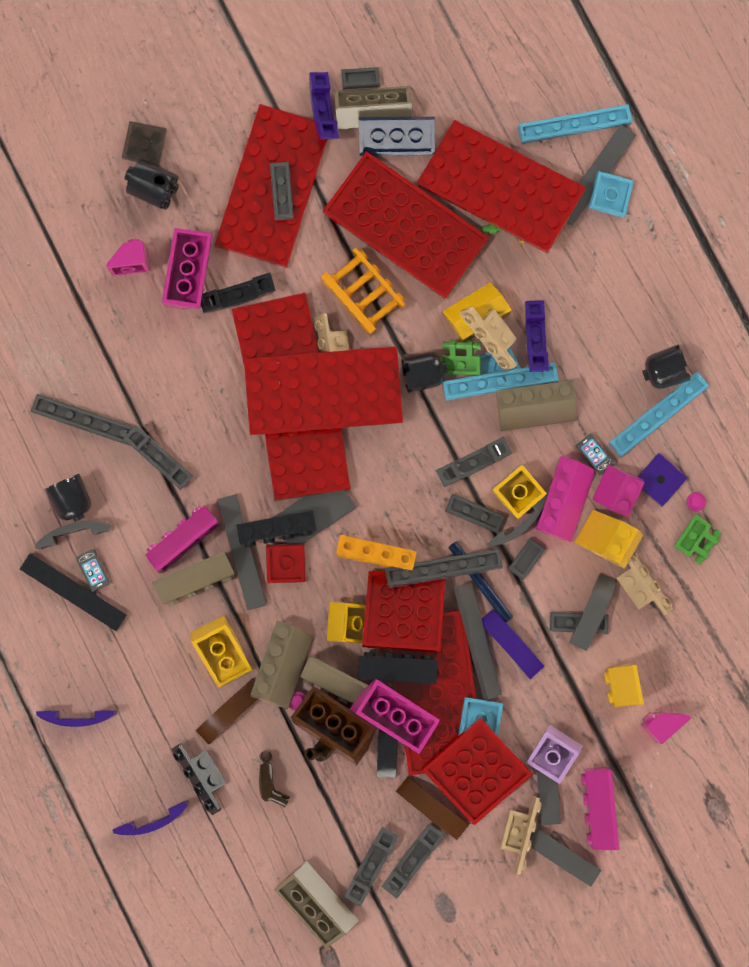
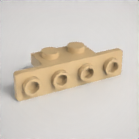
(493, 334)
(328, 340)
(642, 587)
(518, 832)

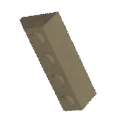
(371, 103)
(536, 405)
(194, 578)
(281, 665)
(332, 680)
(316, 904)

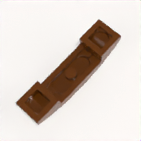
(227, 713)
(432, 808)

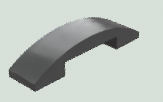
(158, 457)
(474, 462)
(501, 538)
(50, 539)
(593, 612)
(564, 857)
(412, 860)
(371, 866)

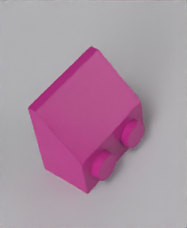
(129, 259)
(618, 490)
(663, 725)

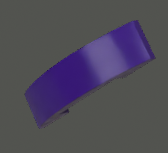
(322, 106)
(536, 336)
(512, 644)
(53, 717)
(130, 829)

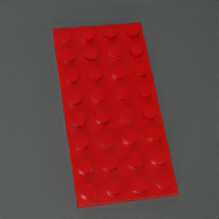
(501, 186)
(249, 215)
(405, 225)
(323, 390)
(445, 697)

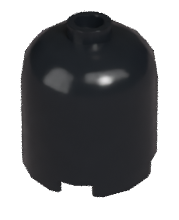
(666, 368)
(423, 370)
(69, 498)

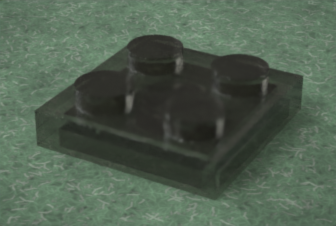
(144, 143)

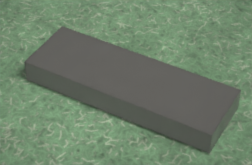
(281, 191)
(475, 513)
(567, 622)
(549, 800)

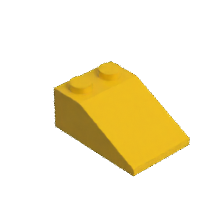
(609, 538)
(220, 651)
(623, 685)

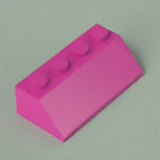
(186, 269)
(565, 499)
(182, 539)
(395, 715)
(600, 809)

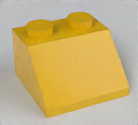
(518, 491)
(346, 622)

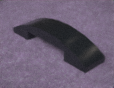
(238, 294)
(386, 755)

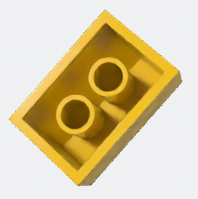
(482, 301)

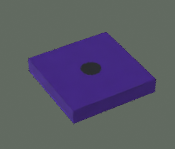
(661, 479)

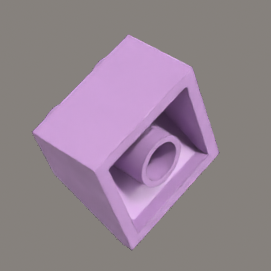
(554, 754)

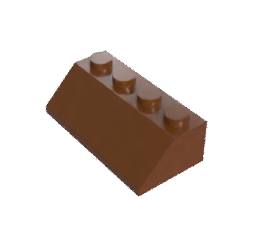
(334, 725)

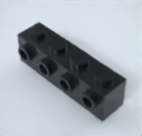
(277, 527)
(397, 669)

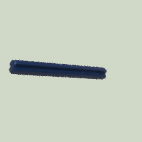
(484, 587)

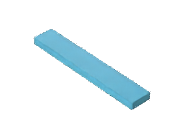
(574, 124)
(496, 381)
(658, 414)

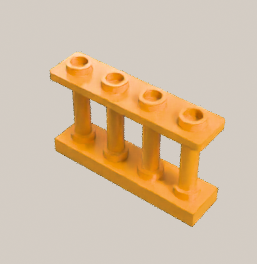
(356, 309)
(375, 553)

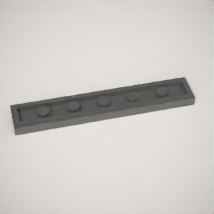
(605, 162)
(80, 419)
(242, 555)
(445, 568)
(477, 641)

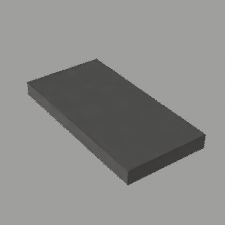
(326, 510)

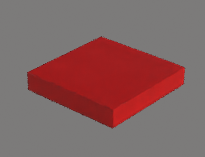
(285, 563)

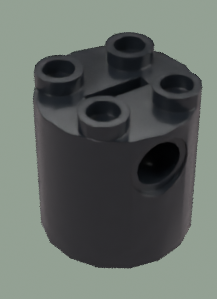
(151, 183)

